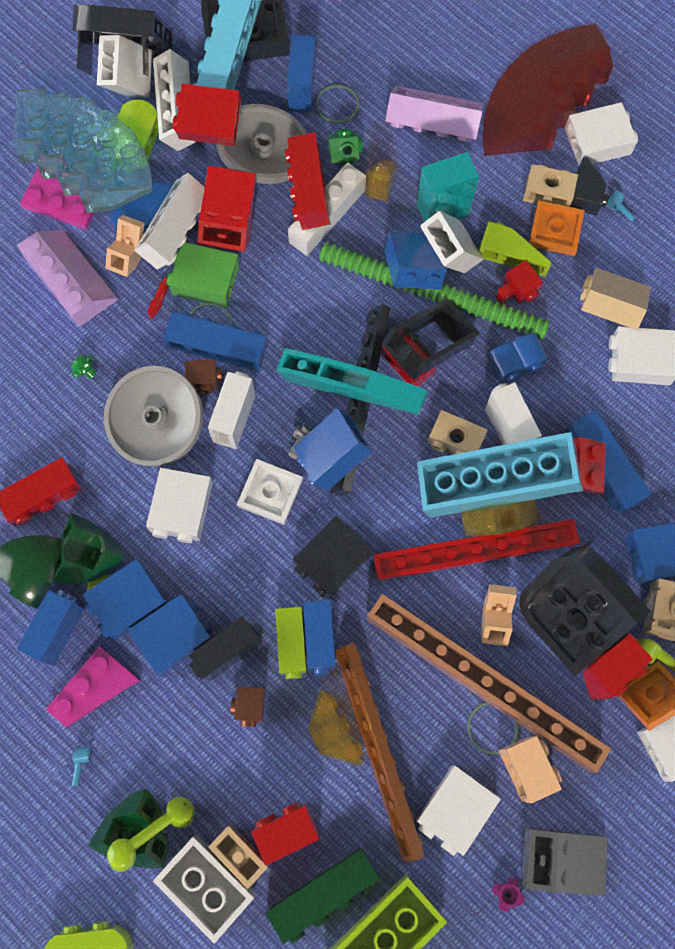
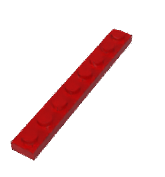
(475, 550)

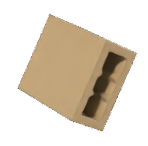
(615, 298)

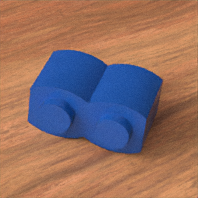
(518, 358)

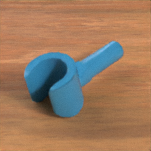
(615, 203)
(80, 756)

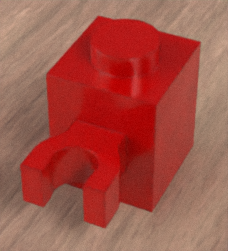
(520, 283)

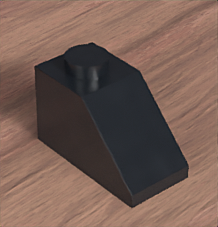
(589, 189)

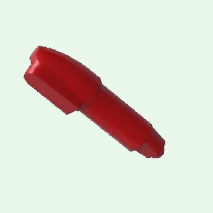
(156, 303)

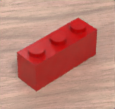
(38, 492)

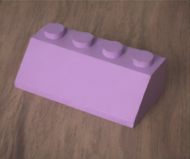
(434, 113)
(67, 274)

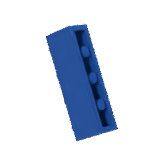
(216, 341)
(621, 479)

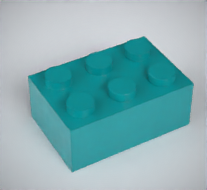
(447, 187)

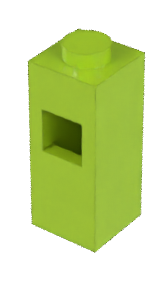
(290, 642)

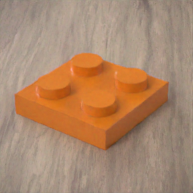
(556, 228)
(651, 696)

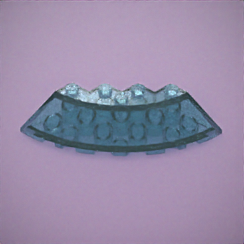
(81, 148)

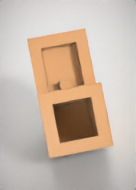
(121, 253)
(497, 615)

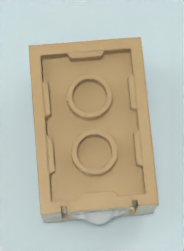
(661, 602)

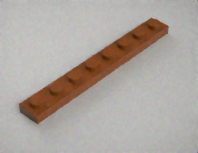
(381, 759)

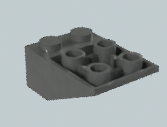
(564, 862)

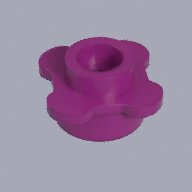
(505, 902)

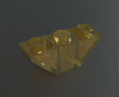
(381, 180)
(499, 518)
(331, 732)

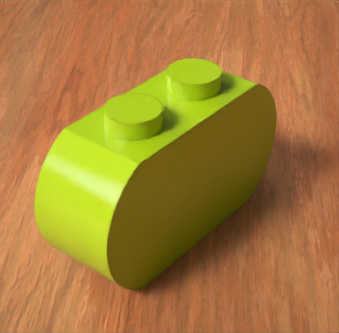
(143, 121)
(98, 937)

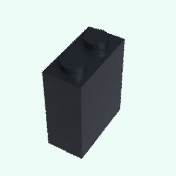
(332, 558)
(224, 650)

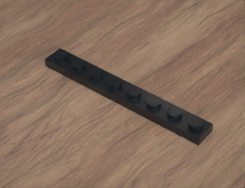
(368, 359)

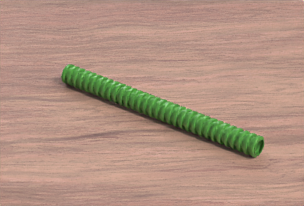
(458, 298)

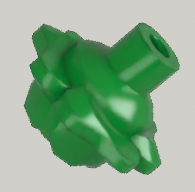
(83, 366)

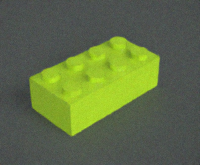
(396, 921)

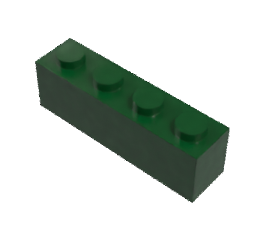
(322, 895)

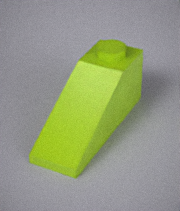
(508, 248)

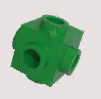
(338, 141)

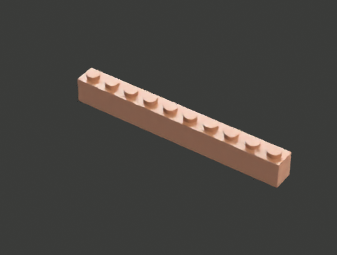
(488, 684)

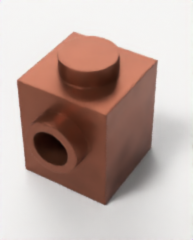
(203, 375)
(248, 706)

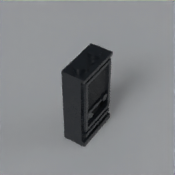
(448, 319)

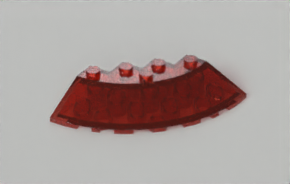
(544, 89)

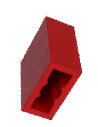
(207, 114)

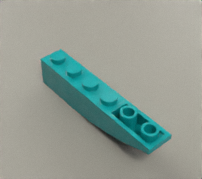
(350, 381)

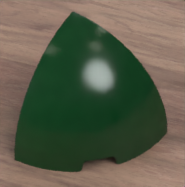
(85, 552)
(29, 566)
(128, 820)

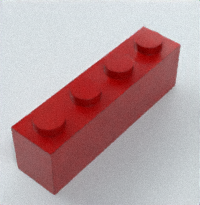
(308, 181)

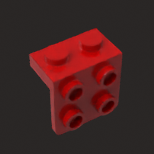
(591, 464)

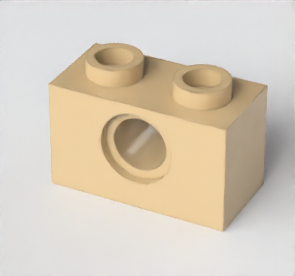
(537, 188)
(448, 425)
(238, 856)

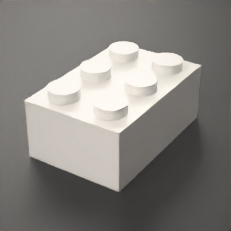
(204, 888)

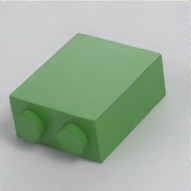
(204, 274)

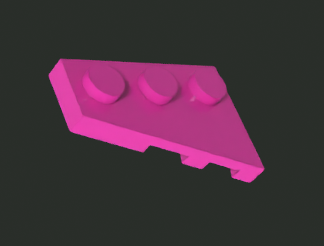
(48, 199)
(91, 686)

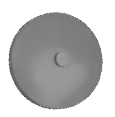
(262, 143)
(153, 416)

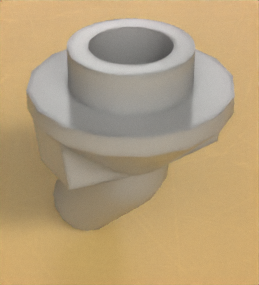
(299, 434)

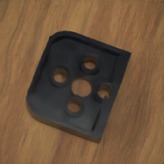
(137, 25)
(268, 34)
(587, 583)

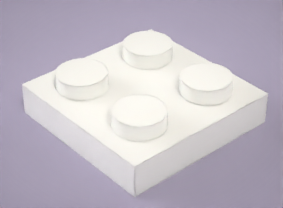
(270, 491)

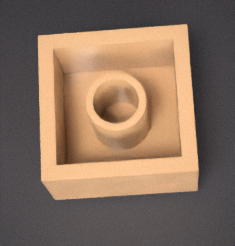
(530, 769)

